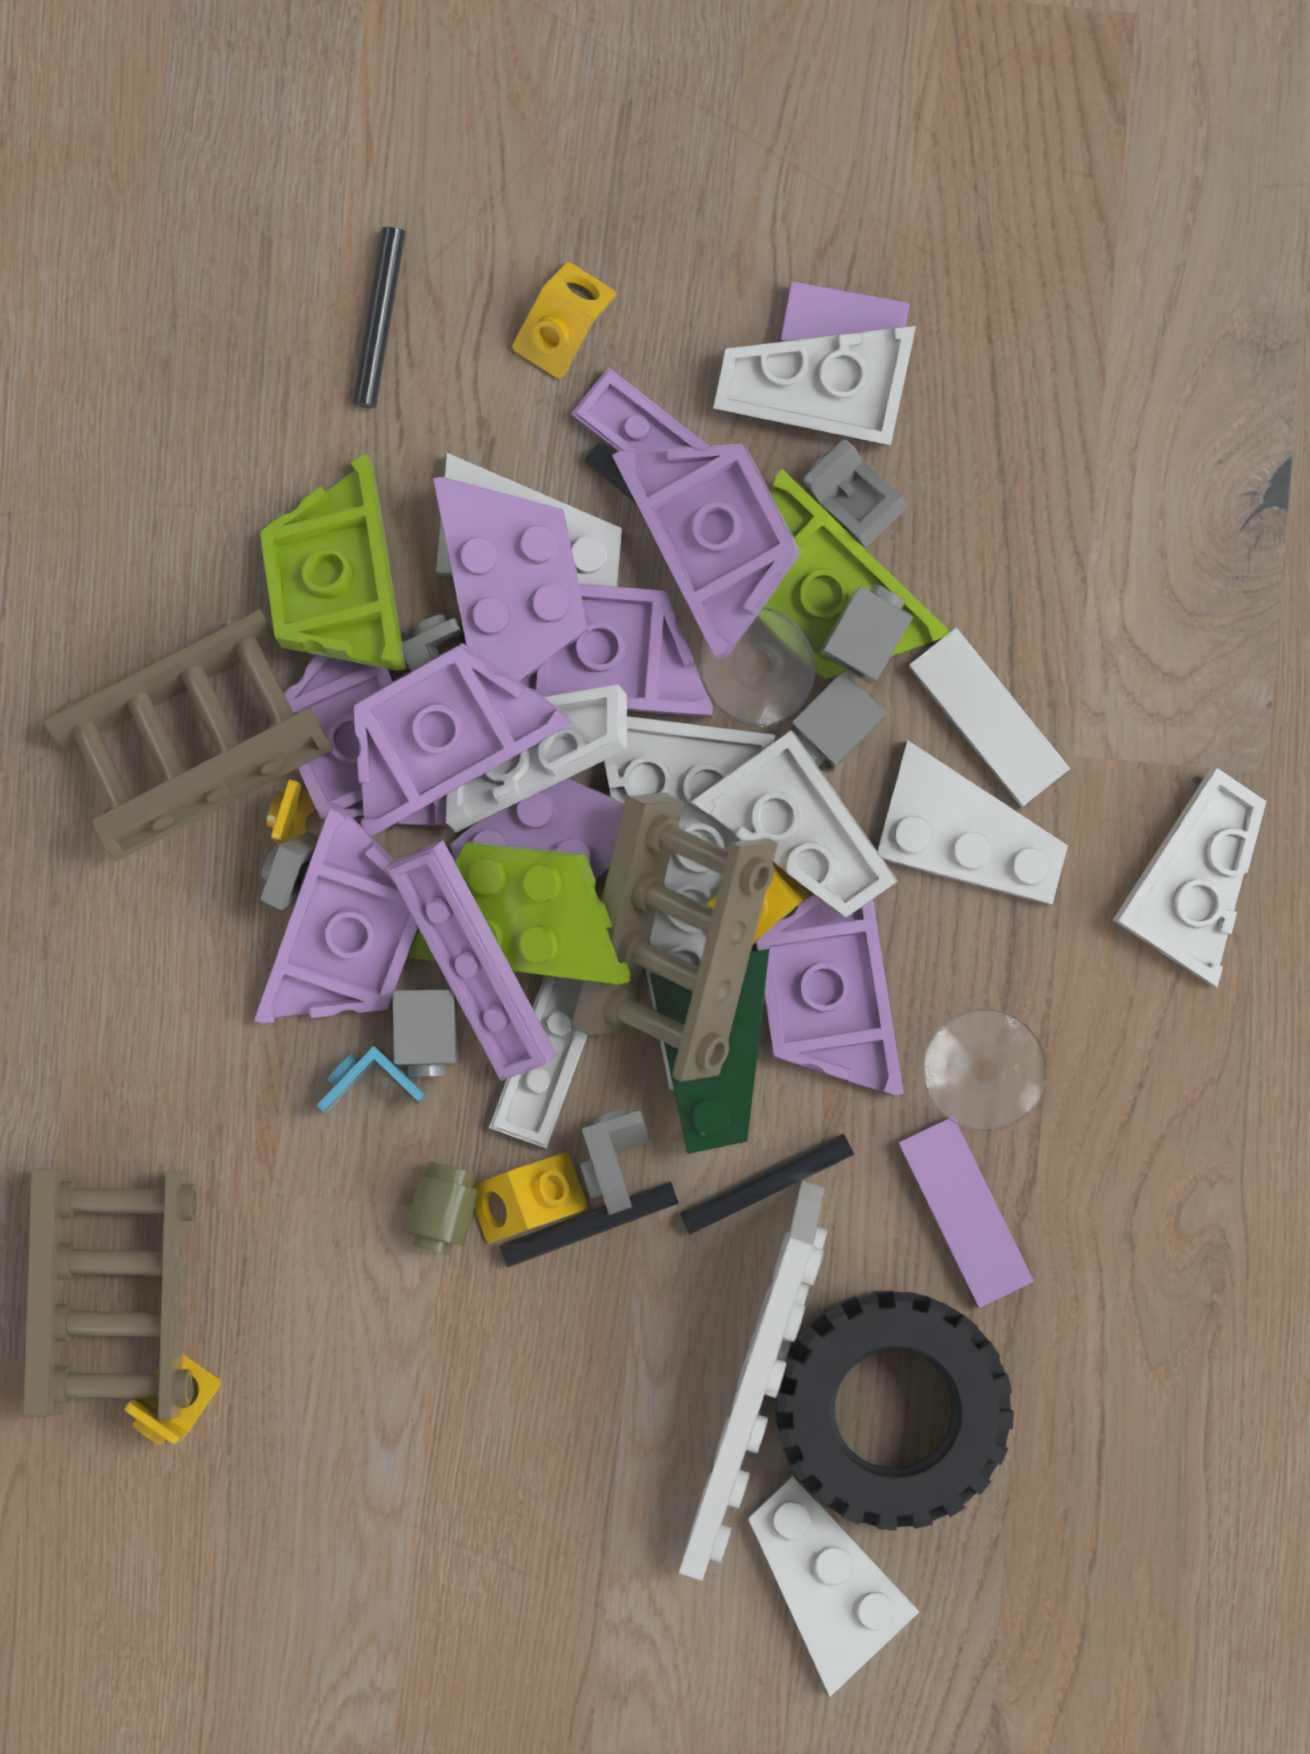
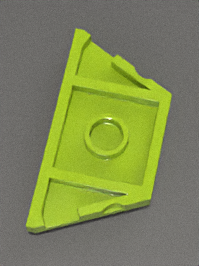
(829, 572)
(334, 574)
(539, 911)

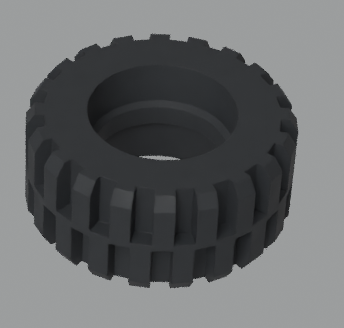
(977, 1424)

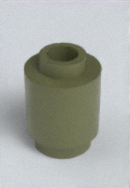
(442, 1208)

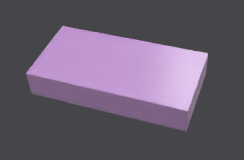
(828, 311)

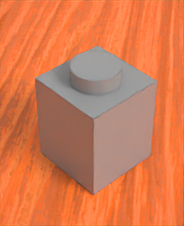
(867, 632)
(837, 721)
(425, 1031)

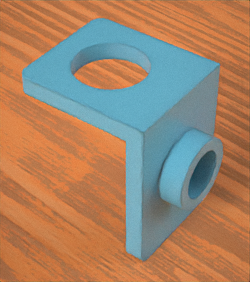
(352, 1070)

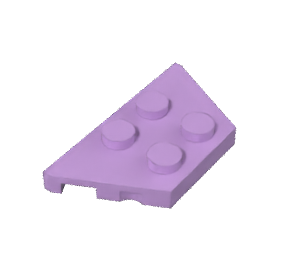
(714, 532)
(511, 575)
(632, 644)
(331, 691)
(442, 732)
(555, 819)
(343, 932)
(831, 995)

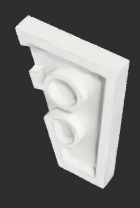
(821, 383)
(592, 540)
(593, 736)
(965, 834)
(818, 840)
(1194, 879)
(830, 1584)

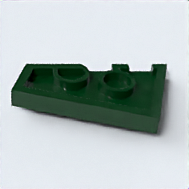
(718, 1107)

